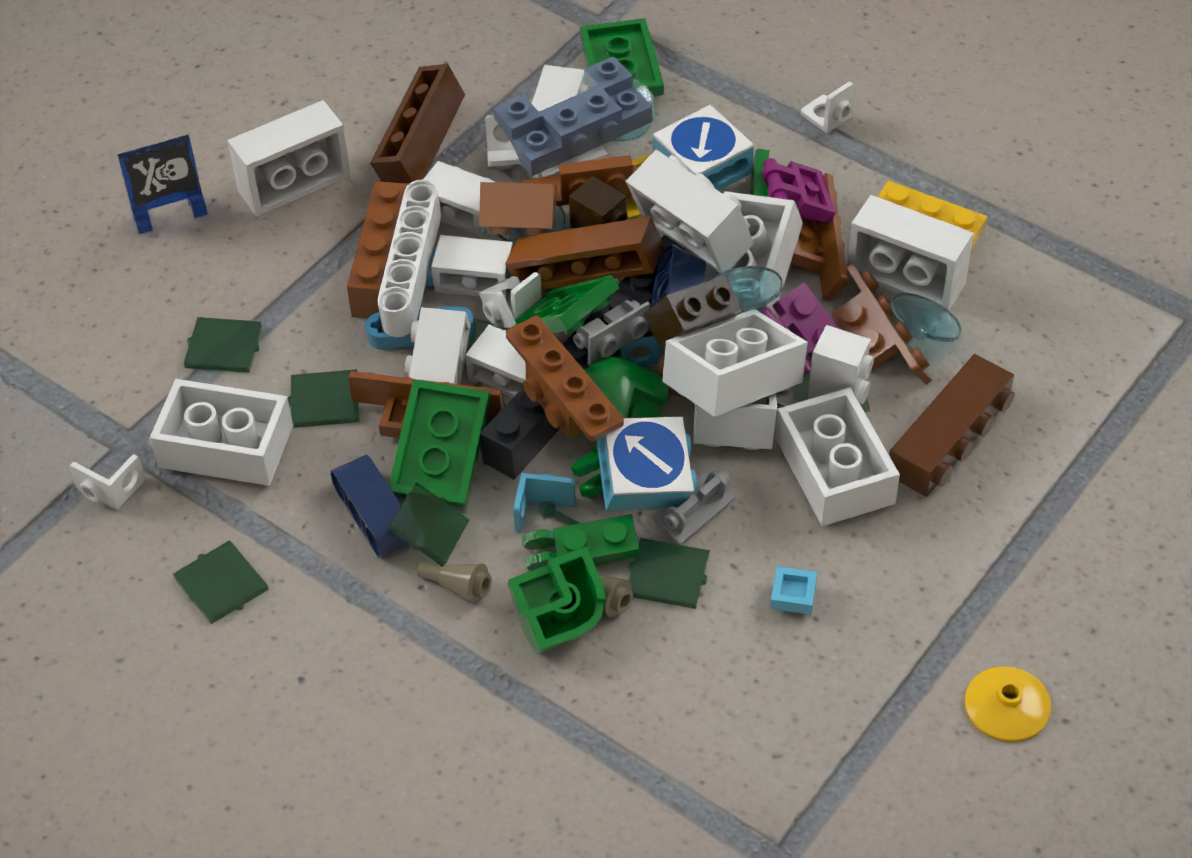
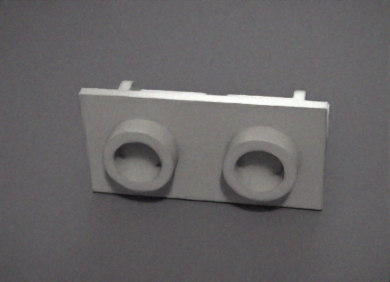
(624, 325)
(703, 505)

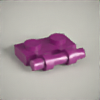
(802, 185)
(803, 316)

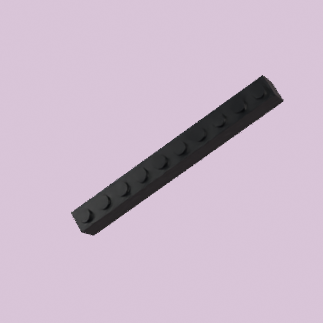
(522, 425)

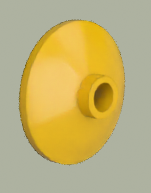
(1004, 717)

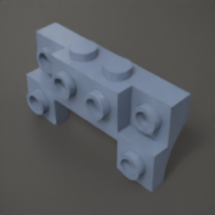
(577, 123)

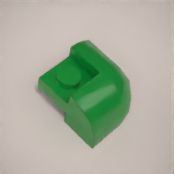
(629, 386)
(559, 600)

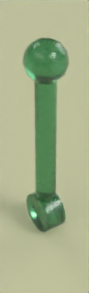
(548, 510)

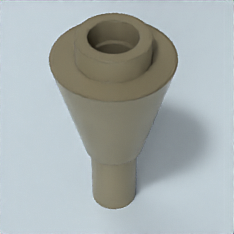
(466, 580)
(617, 594)

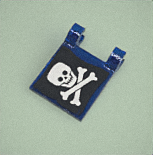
(160, 177)

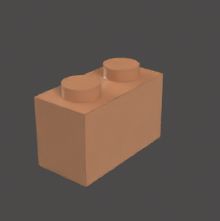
(517, 206)

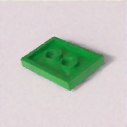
(629, 44)
(566, 306)
(440, 440)

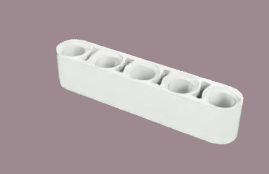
(409, 258)

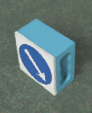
(708, 147)
(646, 464)

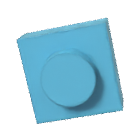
(793, 590)

